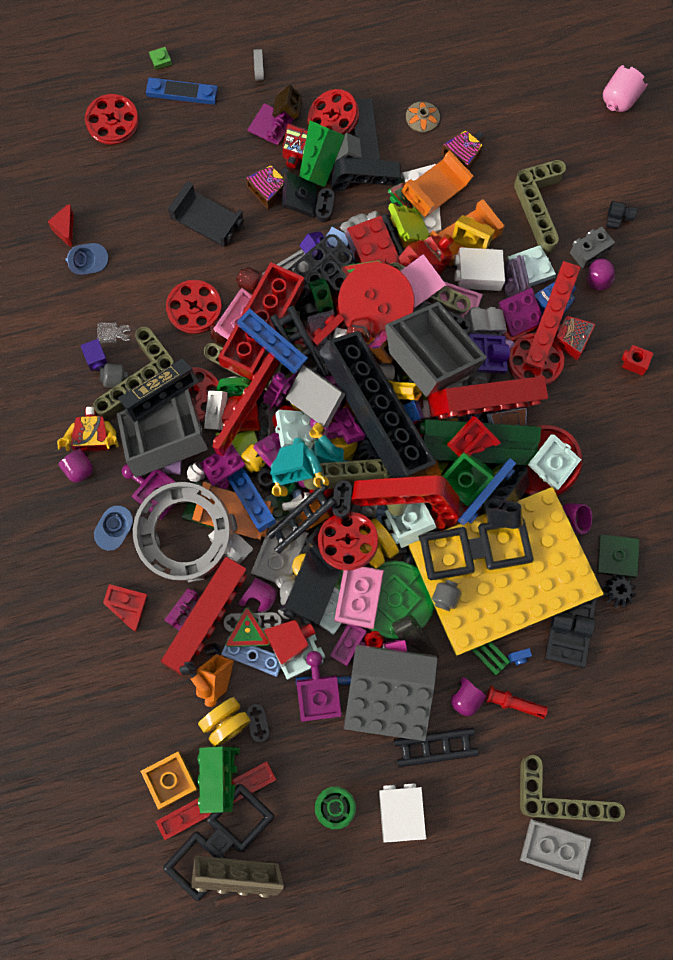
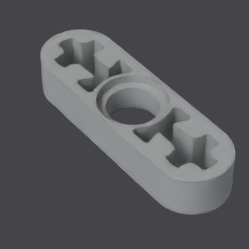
(267, 616)

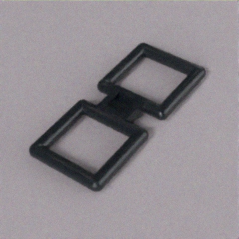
(473, 549)
(219, 840)

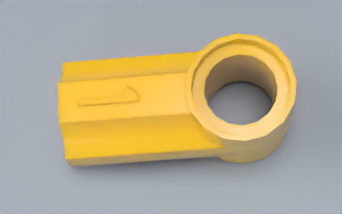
(406, 391)

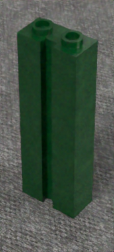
(517, 441)

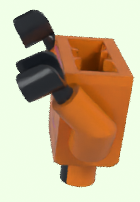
(212, 677)

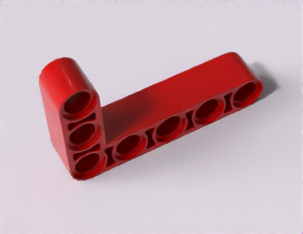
(408, 490)

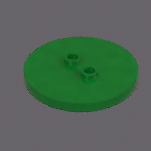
(401, 594)

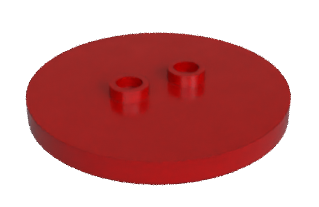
(376, 293)

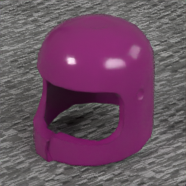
(601, 274)
(76, 466)
(583, 514)
(262, 592)
(467, 699)

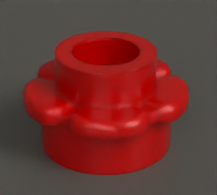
(374, 643)

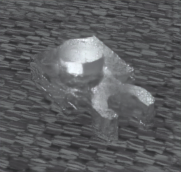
(109, 332)

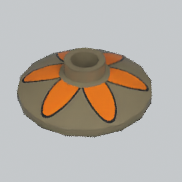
(420, 122)

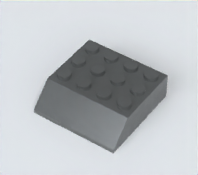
(433, 348)
(162, 435)
(390, 692)

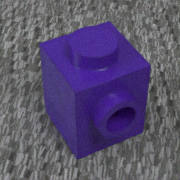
(310, 241)
(94, 355)

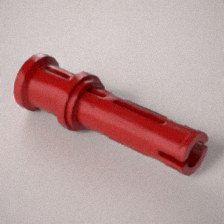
(507, 700)

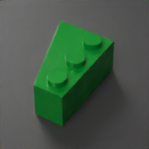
(320, 153)
(216, 779)

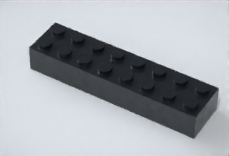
(376, 406)

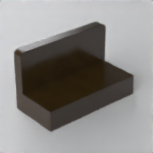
(288, 101)

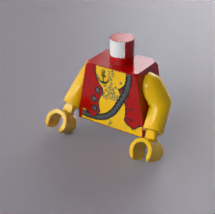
(89, 433)

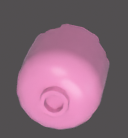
(624, 89)

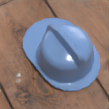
(87, 258)
(113, 527)

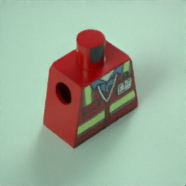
(294, 145)

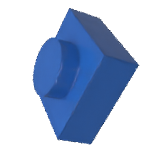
(519, 657)

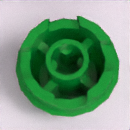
(335, 807)

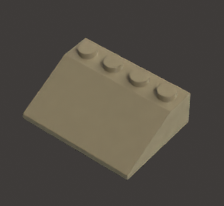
(236, 876)

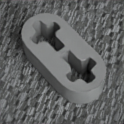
(258, 64)

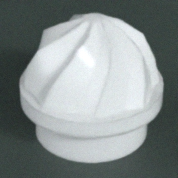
(195, 472)

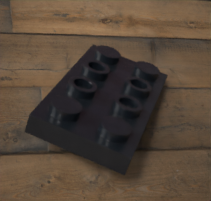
(571, 635)

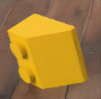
(472, 233)

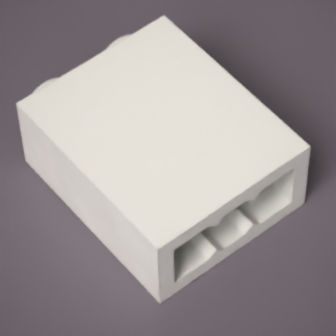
(479, 269)
(402, 813)

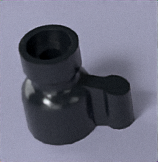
(617, 211)

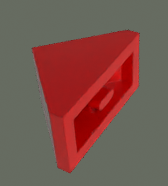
(62, 224)

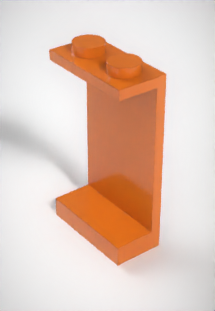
(437, 184)
(483, 215)
(244, 523)

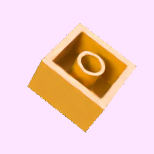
(169, 780)

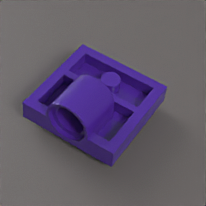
(495, 350)

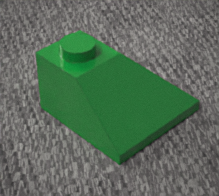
(468, 477)

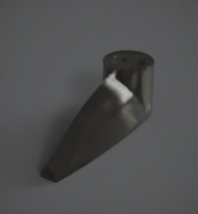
(414, 635)

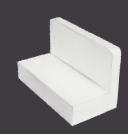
(239, 548)

